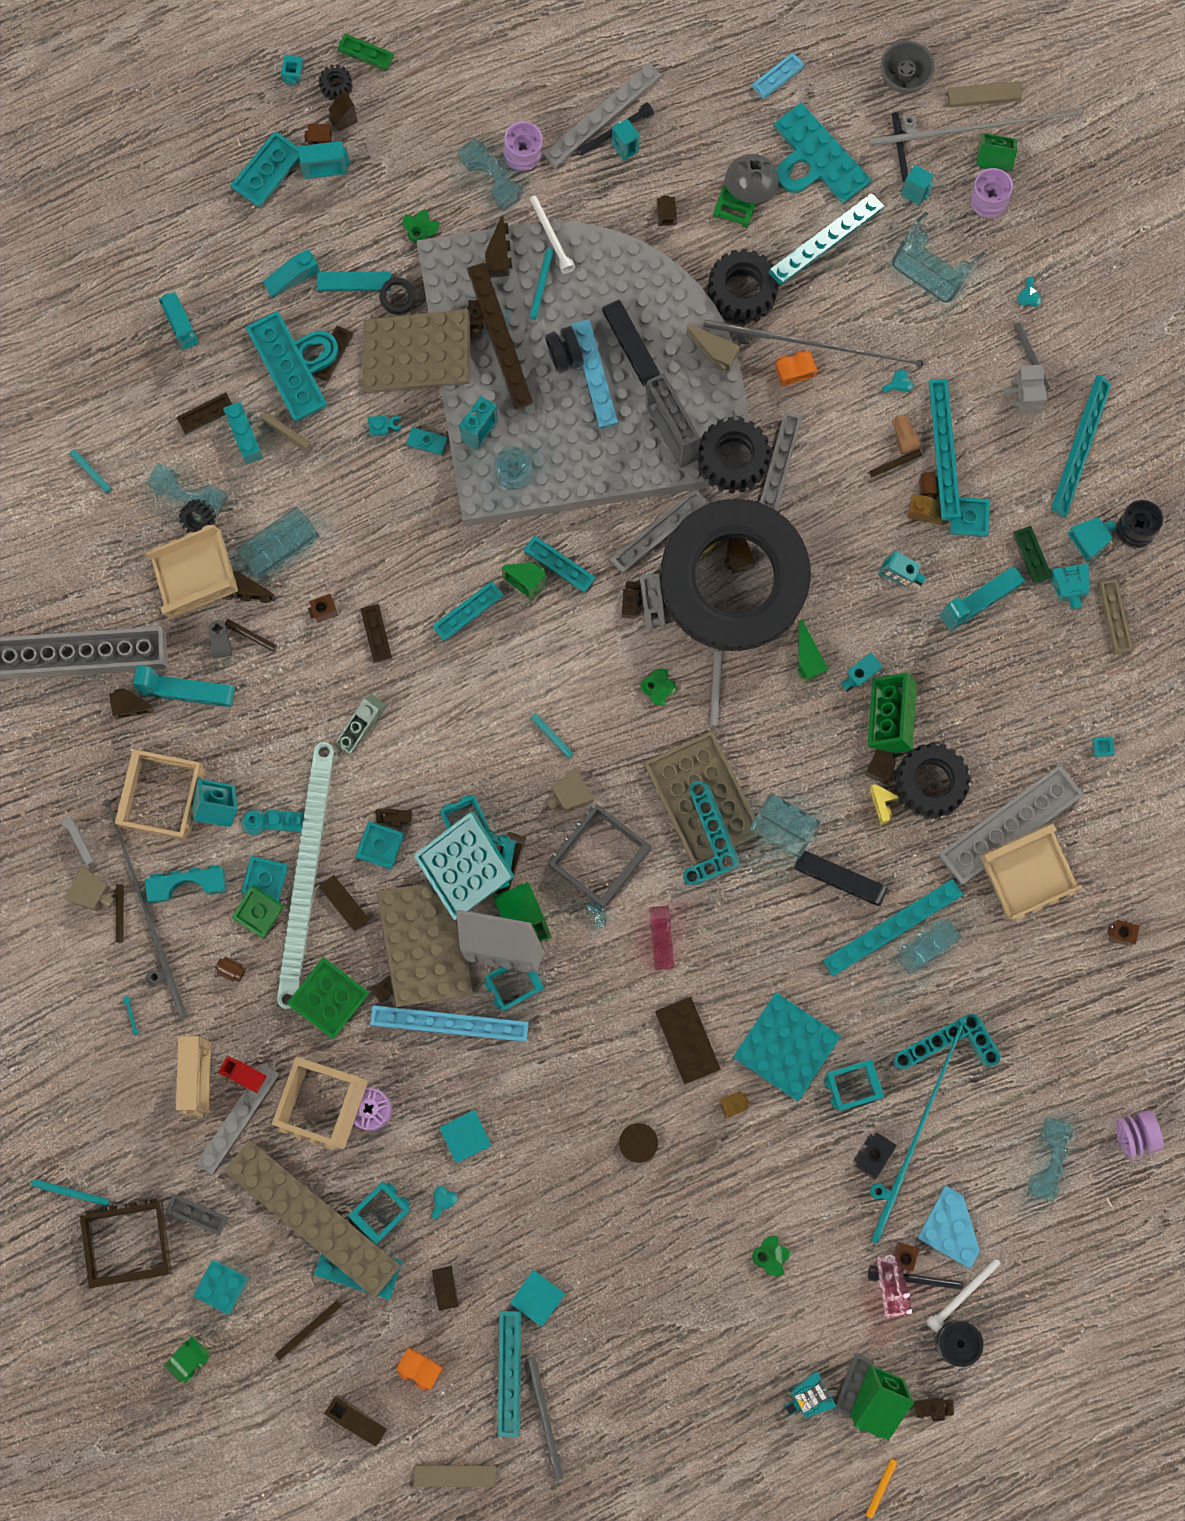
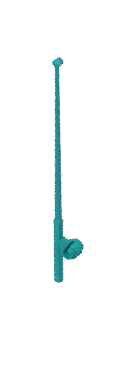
(891, 1195)

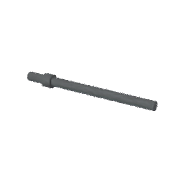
(554, 1458)

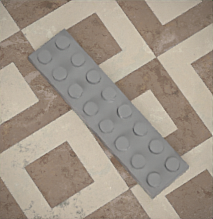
(1016, 818)

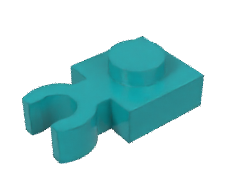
(380, 425)

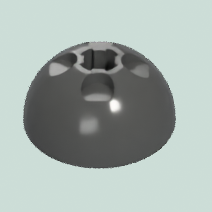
(907, 67)
(752, 178)

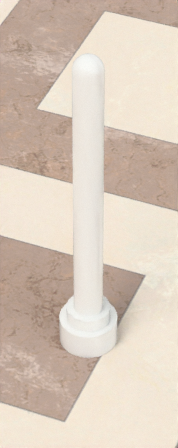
(566, 265)
(935, 1322)

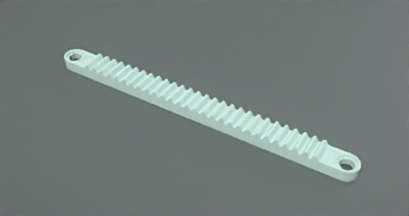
(305, 873)

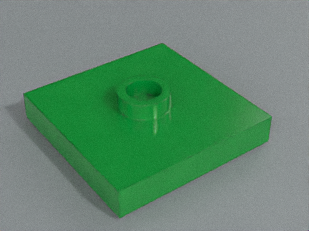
(258, 911)

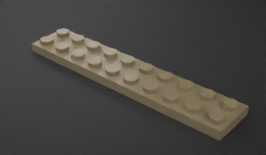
(312, 1218)

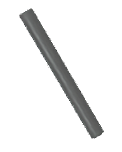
(1028, 349)

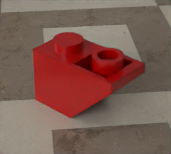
(242, 1074)

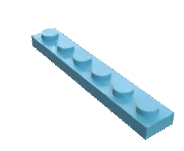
(595, 375)

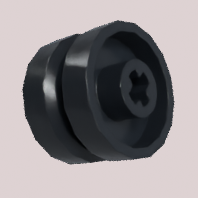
(564, 348)
(947, 1340)

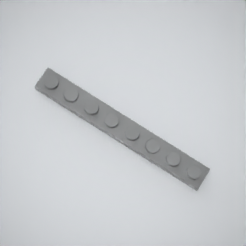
(602, 115)

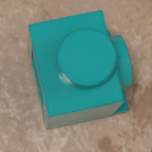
(292, 70)

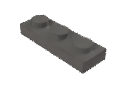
(196, 1214)
(852, 1384)

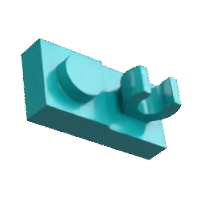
(284, 821)

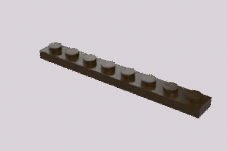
(499, 336)

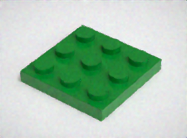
(327, 998)

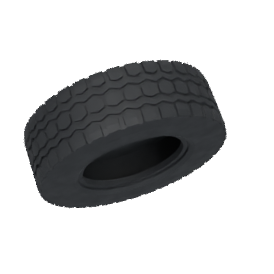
(745, 521)

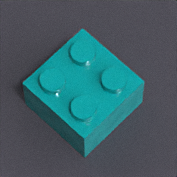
(221, 1286)

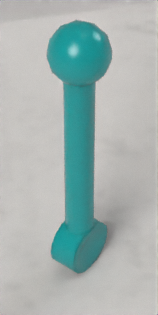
(135, 1031)

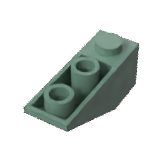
(361, 723)

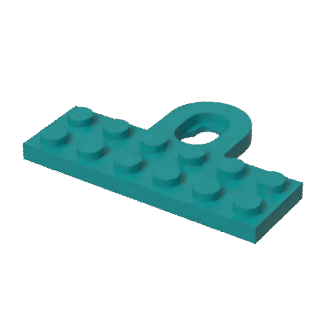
(822, 155)
(288, 367)

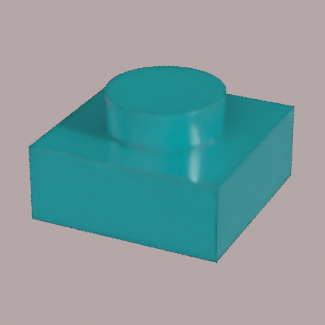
(1103, 746)

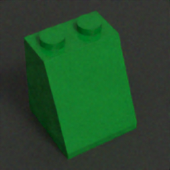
(522, 906)
(881, 1403)

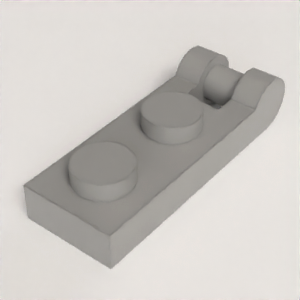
(652, 600)
(79, 842)

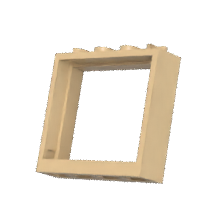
(130, 786)
(193, 1076)
(347, 1113)

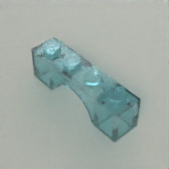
(475, 157)
(165, 481)
(1056, 1135)

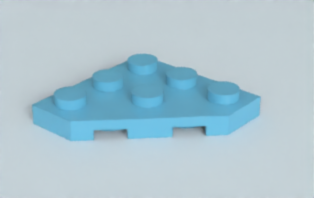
(951, 1229)

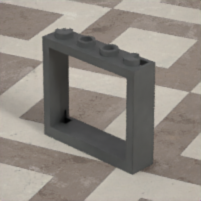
(672, 420)
(578, 830)

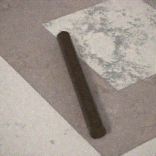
(308, 1330)

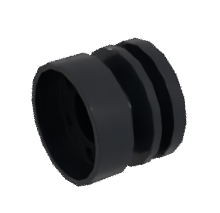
(1139, 523)

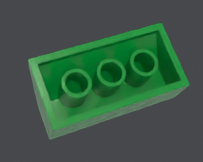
(892, 713)

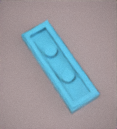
(778, 76)

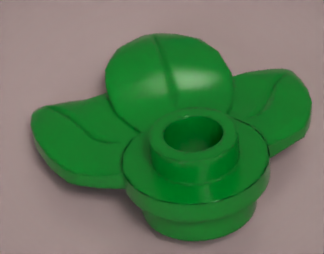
(420, 224)
(661, 686)
(774, 1256)

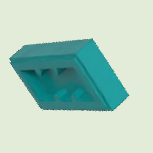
(427, 441)

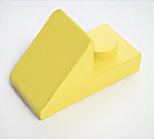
(881, 798)

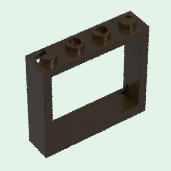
(112, 1211)

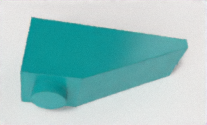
(292, 273)

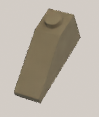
(716, 349)

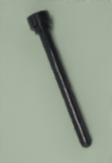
(644, 112)
(873, 1275)

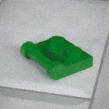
(727, 200)

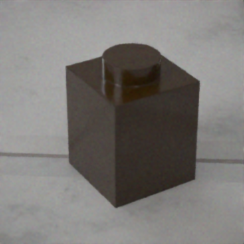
(666, 211)

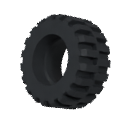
(742, 264)
(740, 432)
(943, 758)

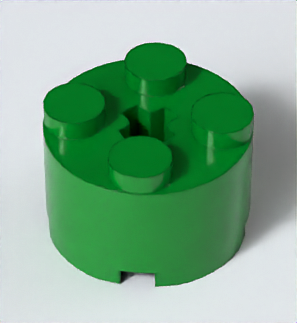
(186, 1359)

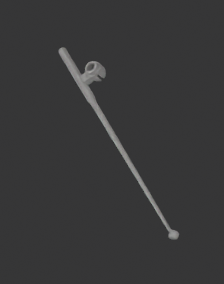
(909, 123)

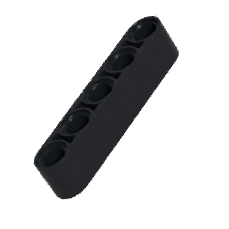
(630, 341)
(841, 878)

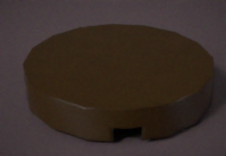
(638, 1142)

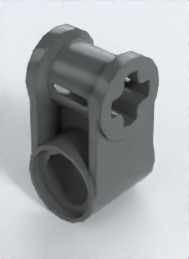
(219, 643)

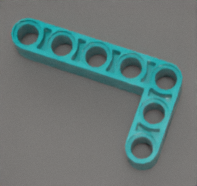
(960, 611)
(150, 684)
(713, 836)
(946, 1040)

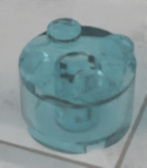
(522, 463)

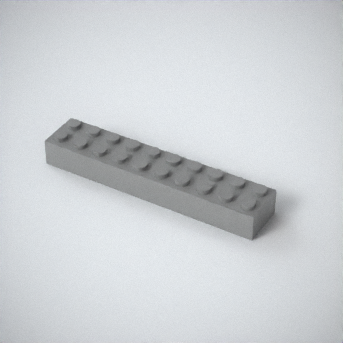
(82, 653)

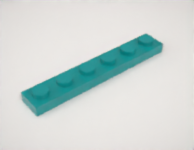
(509, 1374)

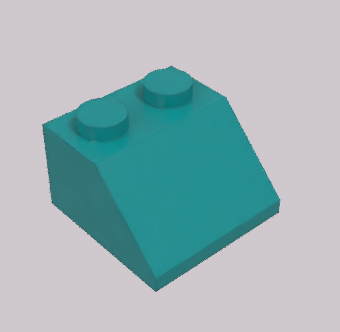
(214, 803)

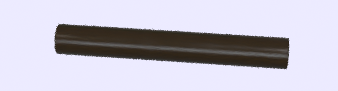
(895, 463)
(251, 635)
(119, 913)

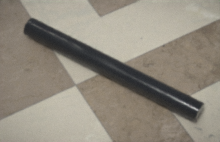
(900, 146)

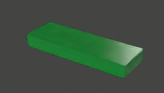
(365, 52)

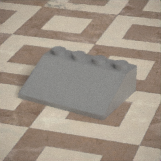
(499, 941)

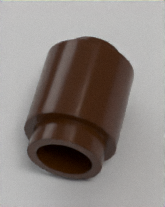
(929, 485)
(230, 969)

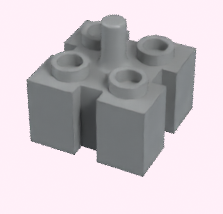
(1029, 389)

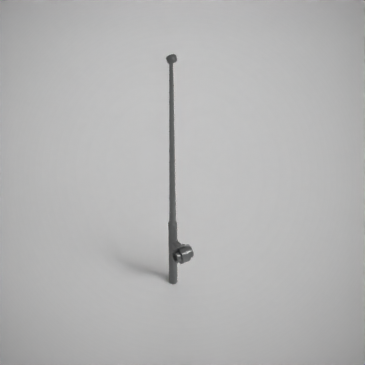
(745, 336)
(166, 973)

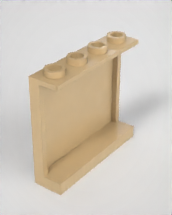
(193, 571)
(1029, 872)

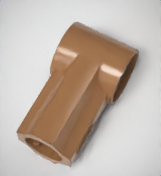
(906, 438)

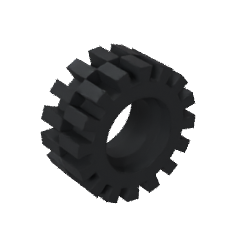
(332, 73)
(199, 508)

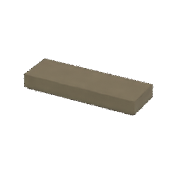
(287, 432)

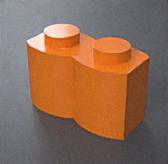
(795, 368)
(419, 1368)

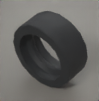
(410, 291)

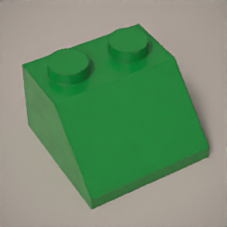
(996, 152)
(525, 577)

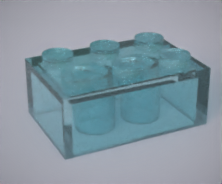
(785, 825)
(927, 945)

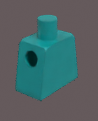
(1091, 536)

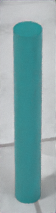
(91, 472)
(552, 736)

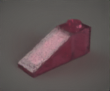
(661, 937)
(893, 1287)

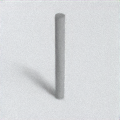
(715, 689)

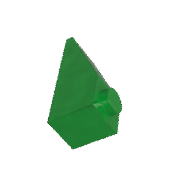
(809, 659)

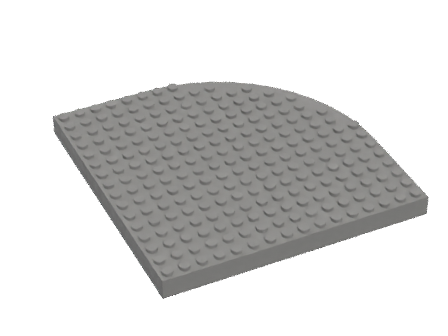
(570, 455)

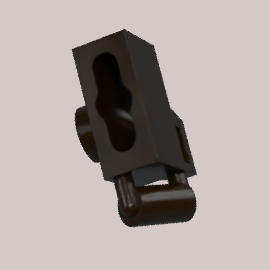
(476, 318)
(630, 600)
(394, 817)
(383, 990)
(934, 1407)

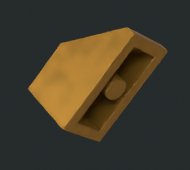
(924, 509)
(734, 1104)

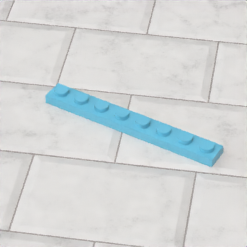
(449, 1023)

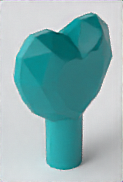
(1029, 294)
(899, 382)
(443, 1200)

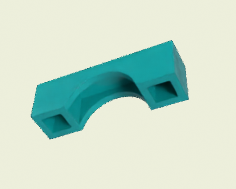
(161, 888)

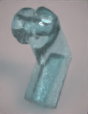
(599, 915)

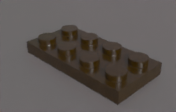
(687, 1040)

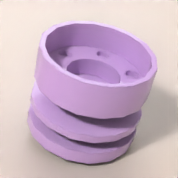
(522, 146)
(993, 184)
(381, 1112)
(1139, 1134)

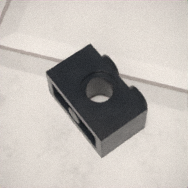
(882, 1146)

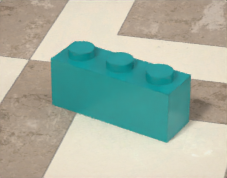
(243, 433)

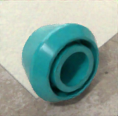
(257, 818)

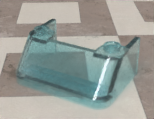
(928, 269)

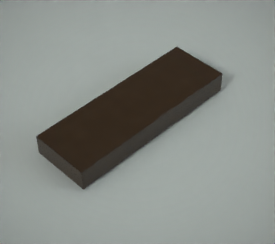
(343, 339)
(204, 413)
(376, 633)
(344, 903)

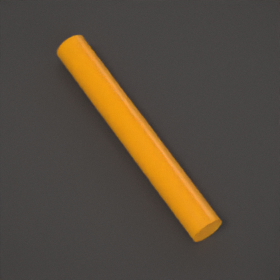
(881, 1488)

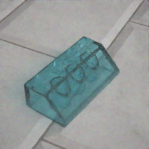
(277, 543)

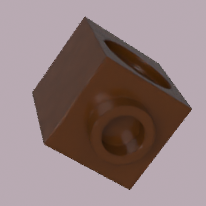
(318, 134)
(327, 601)
(1131, 933)
(911, 1251)

